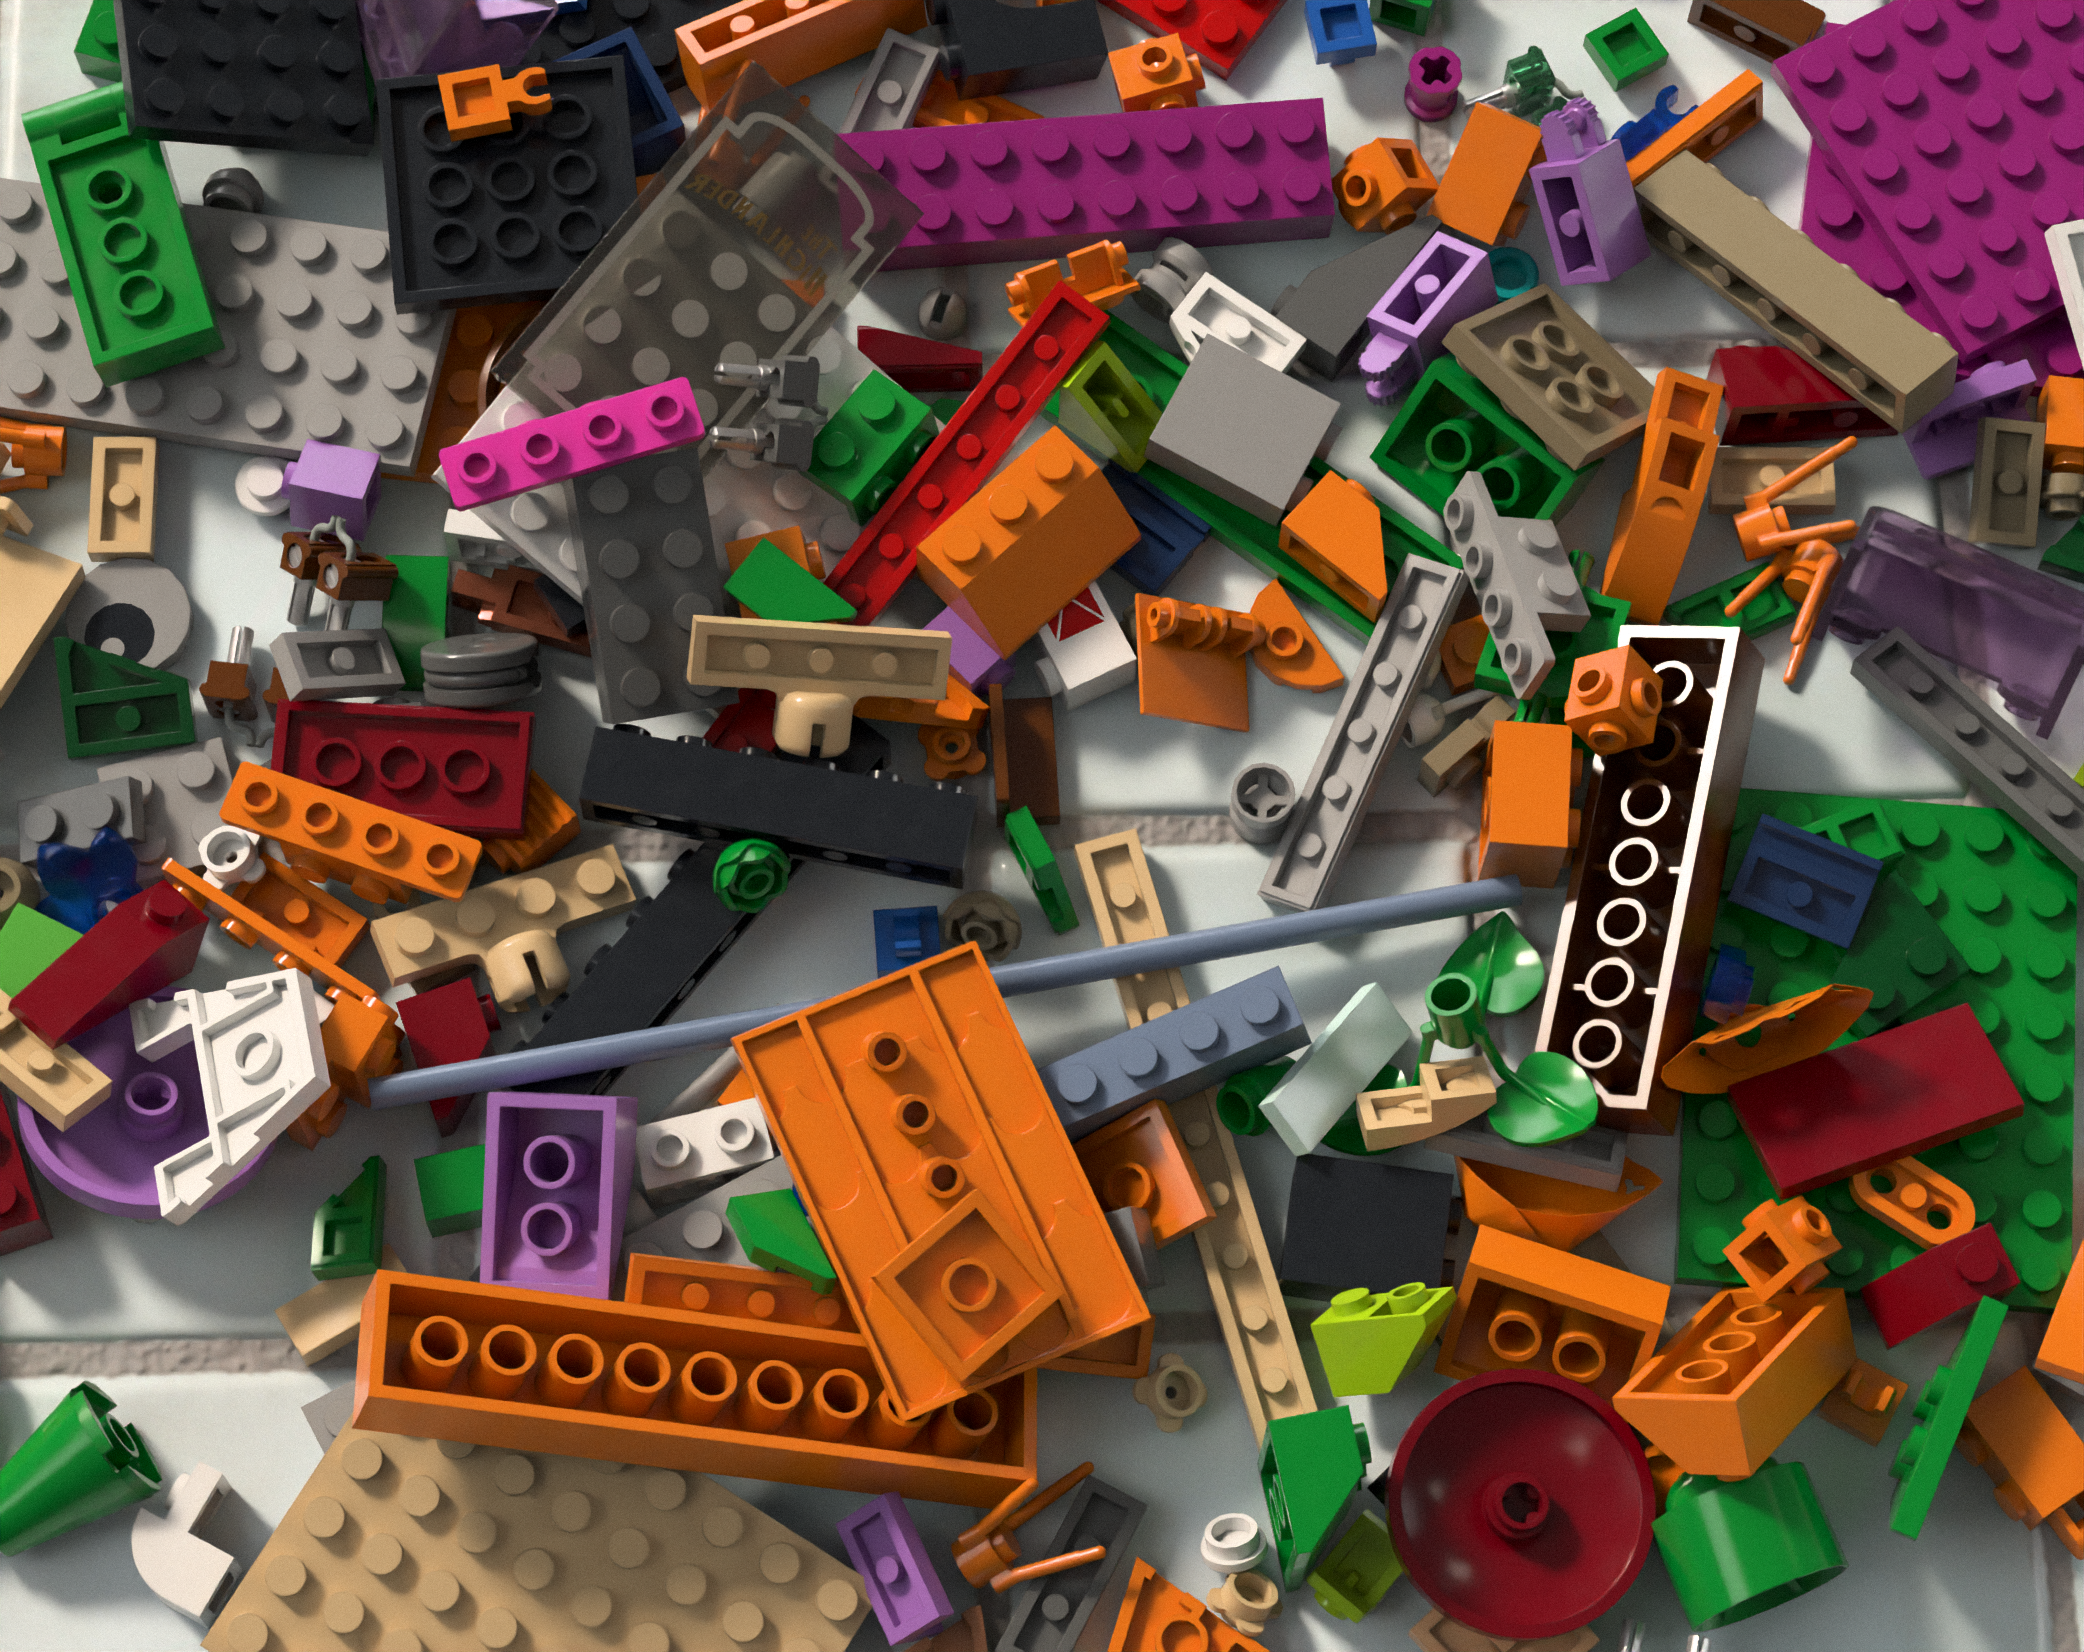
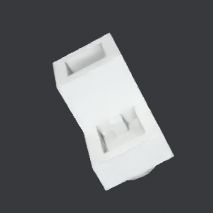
(174, 1559)

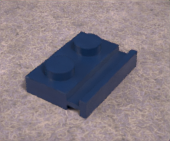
(1166, 527)
(1804, 881)

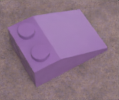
(556, 1190)

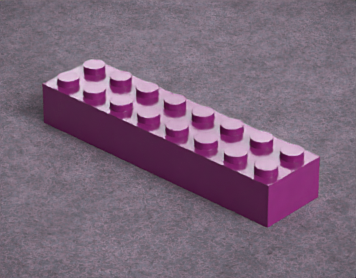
(1113, 176)

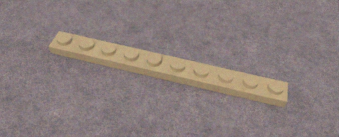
(1233, 1244)

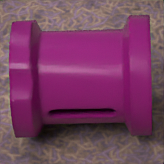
(1433, 84)

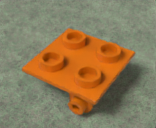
(1194, 661)

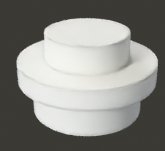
(260, 486)
(1233, 1543)

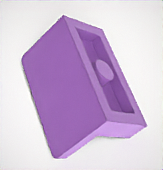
(895, 1570)

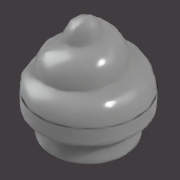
(233, 190)

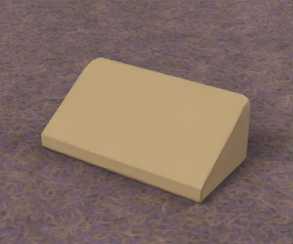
(330, 1312)

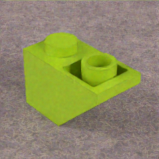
(1379, 1338)

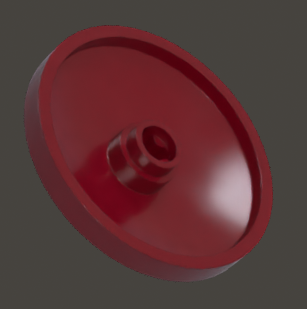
(1520, 1505)

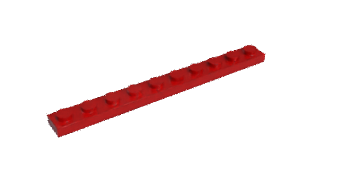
(941, 482)

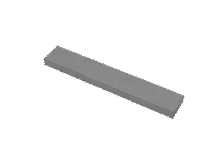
(1363, 735)

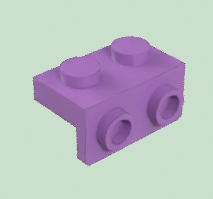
(1948, 433)

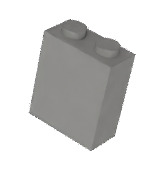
(1244, 431)

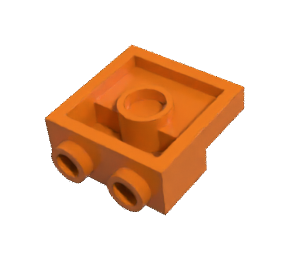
(357, 1045)

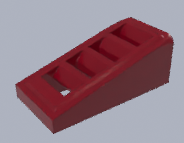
(920, 362)

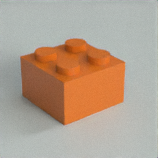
(1528, 802)

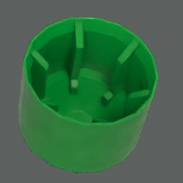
(1745, 1543)

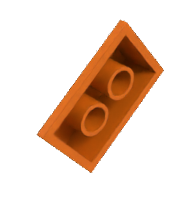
(1027, 543)
(1550, 1314)

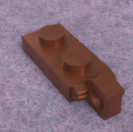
(513, 606)

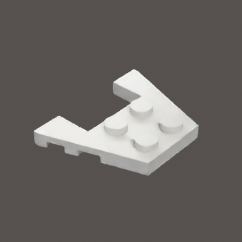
(257, 1073)

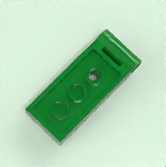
(128, 258)

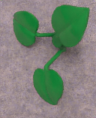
(1499, 975)

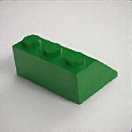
(1460, 427)
(1309, 1481)

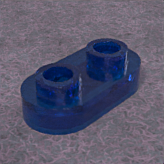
(1727, 985)

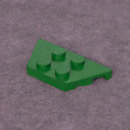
(1942, 1409)

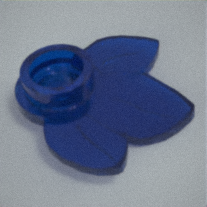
(86, 879)

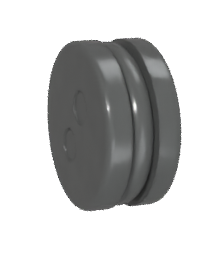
(481, 670)

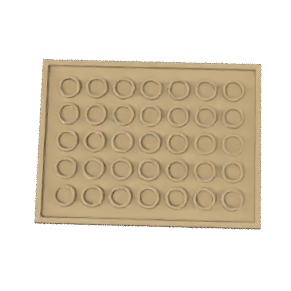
(529, 1553)

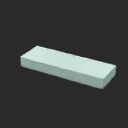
(1335, 1069)

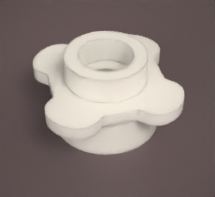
(224, 843)

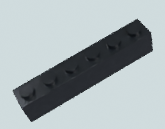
(803, 808)

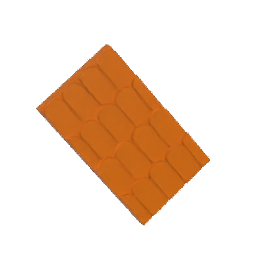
(899, 1111)

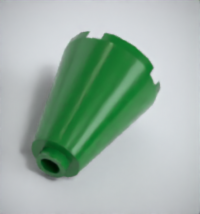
(73, 1472)

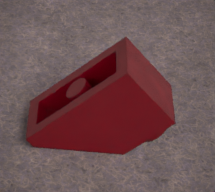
(446, 1029)
(1939, 1286)

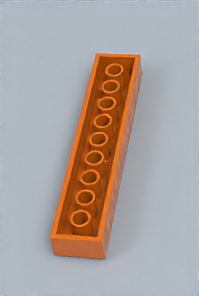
(673, 1392)

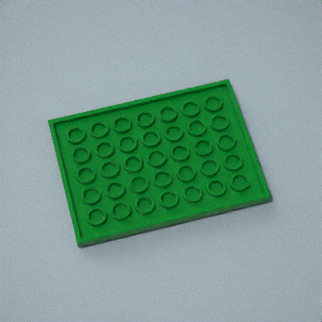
(2015, 925)

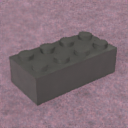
(642, 577)

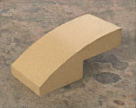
(1446, 1098)

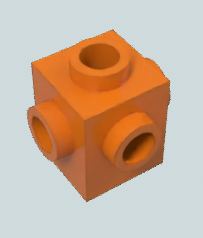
(1156, 75)
(1383, 185)
(1613, 700)
(1783, 1248)

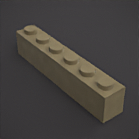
(1796, 291)

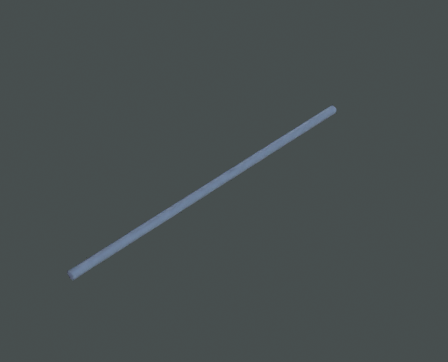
(1011, 980)

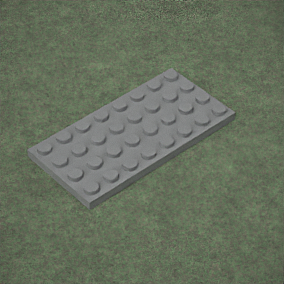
(301, 325)

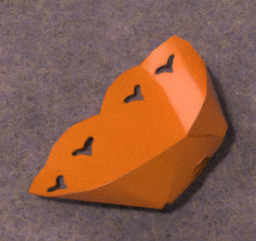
(1819, 1022)
(1545, 1207)

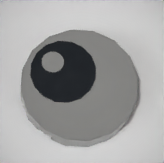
(132, 612)

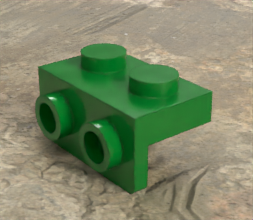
(871, 446)

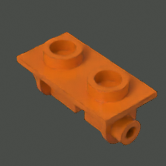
(1095, 276)

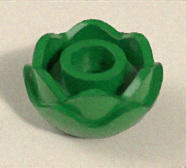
(750, 875)

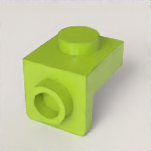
(1357, 1570)

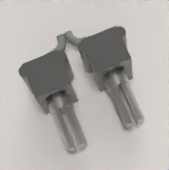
(793, 383)

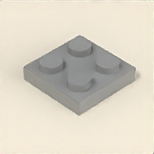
(180, 804)

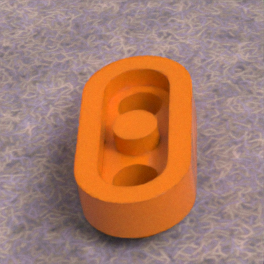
(1913, 1195)

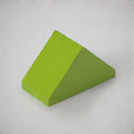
(1108, 408)

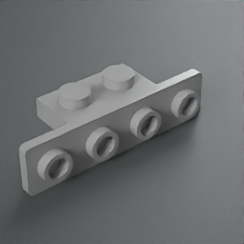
(1518, 581)

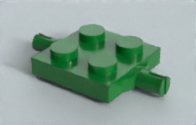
(1597, 635)

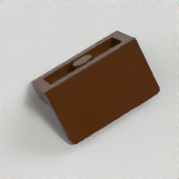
(1759, 26)
(1023, 757)

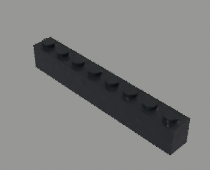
(668, 946)

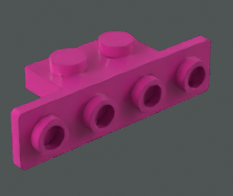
(571, 443)

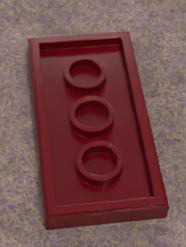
(421, 761)
(1874, 1101)

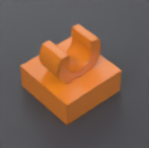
(1863, 1402)

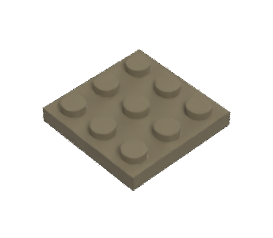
(1554, 375)

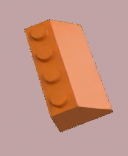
(1740, 1378)

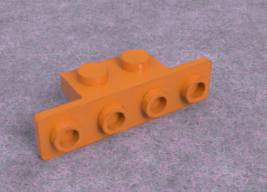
(350, 839)
(286, 918)

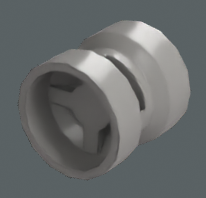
(1169, 278)
(1262, 788)

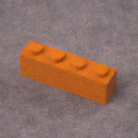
(786, 38)

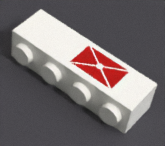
(1082, 646)

